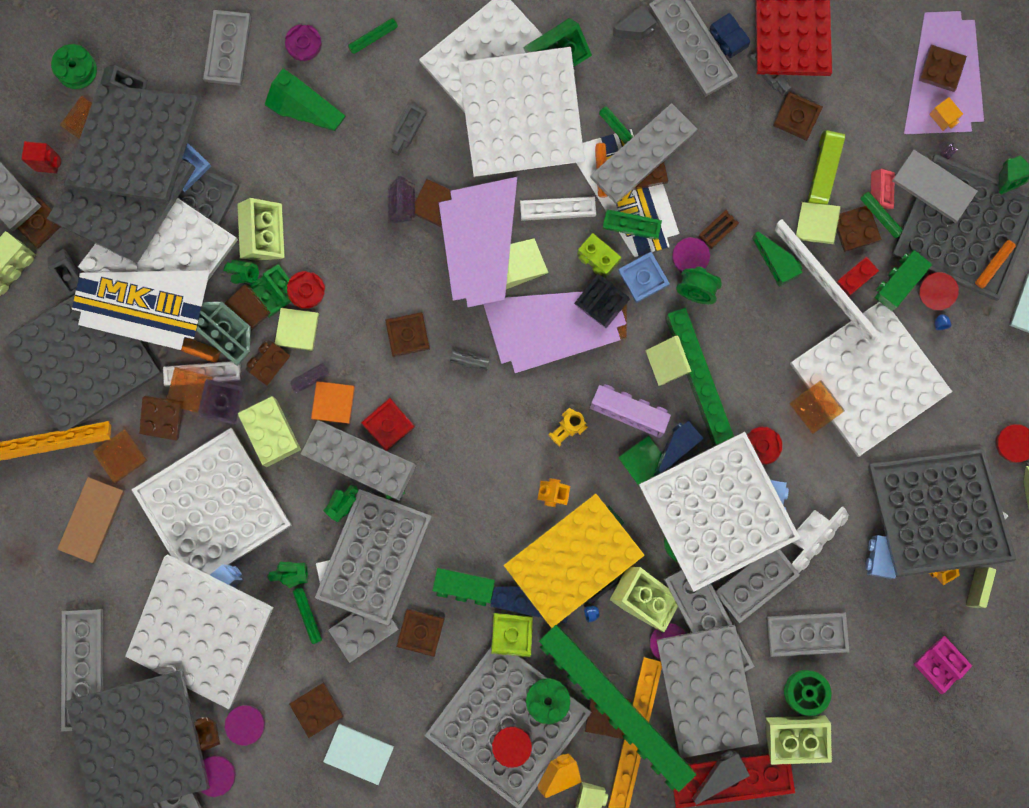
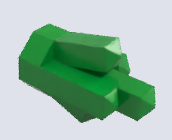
(242, 271)
(341, 503)
(289, 573)

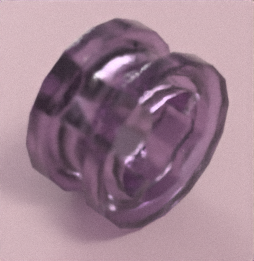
(949, 151)

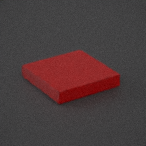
(388, 424)

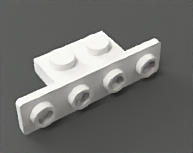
(815, 533)

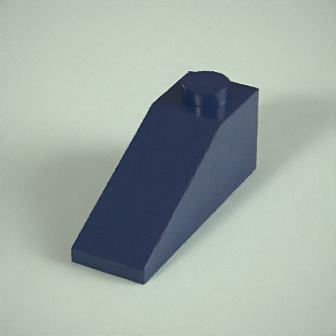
(678, 444)

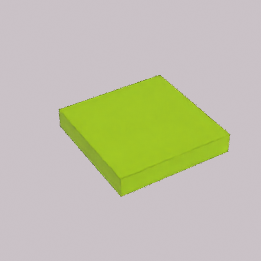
(511, 635)

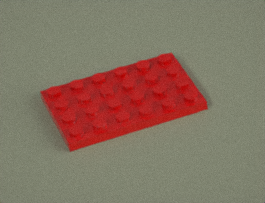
(793, 37)

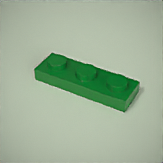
(632, 224)

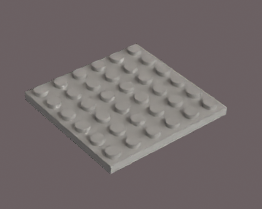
(490, 702)

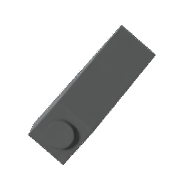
(723, 775)

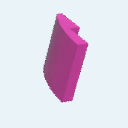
(942, 665)

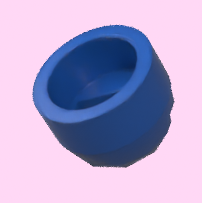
(942, 322)
(591, 613)

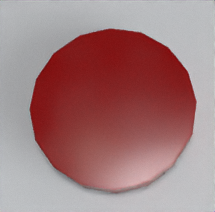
(305, 289)
(938, 291)
(1013, 443)
(766, 444)
(512, 747)

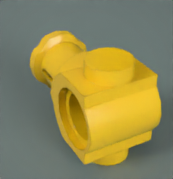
(566, 426)

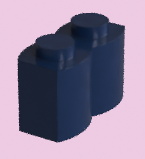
(729, 35)

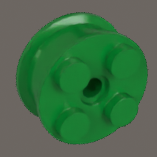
(74, 66)
(699, 285)
(796, 688)
(539, 709)

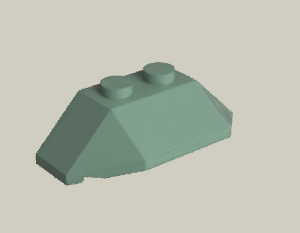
(225, 330)

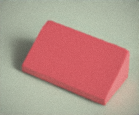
(883, 188)

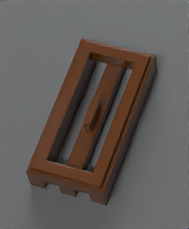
(730, 218)

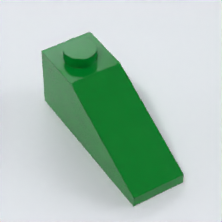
(779, 261)

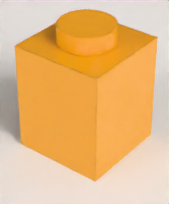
(946, 114)

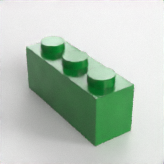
(902, 280)
(463, 586)

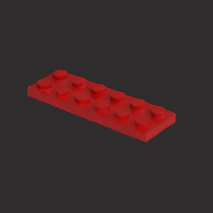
(764, 781)

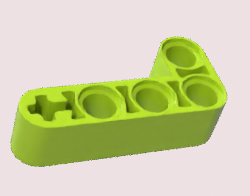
(826, 167)

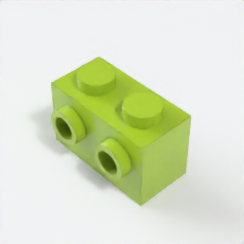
(598, 256)

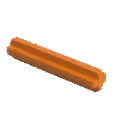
(600, 151)
(995, 264)

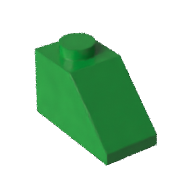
(1013, 174)

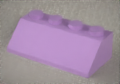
(630, 411)

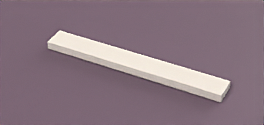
(827, 282)

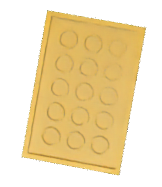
(573, 560)

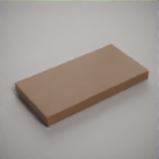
(91, 520)

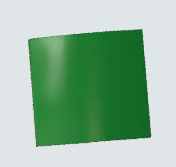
(272, 289)
(642, 460)

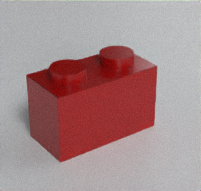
(40, 157)
(857, 276)

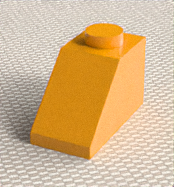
(559, 776)

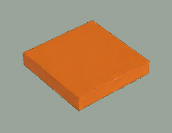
(333, 402)

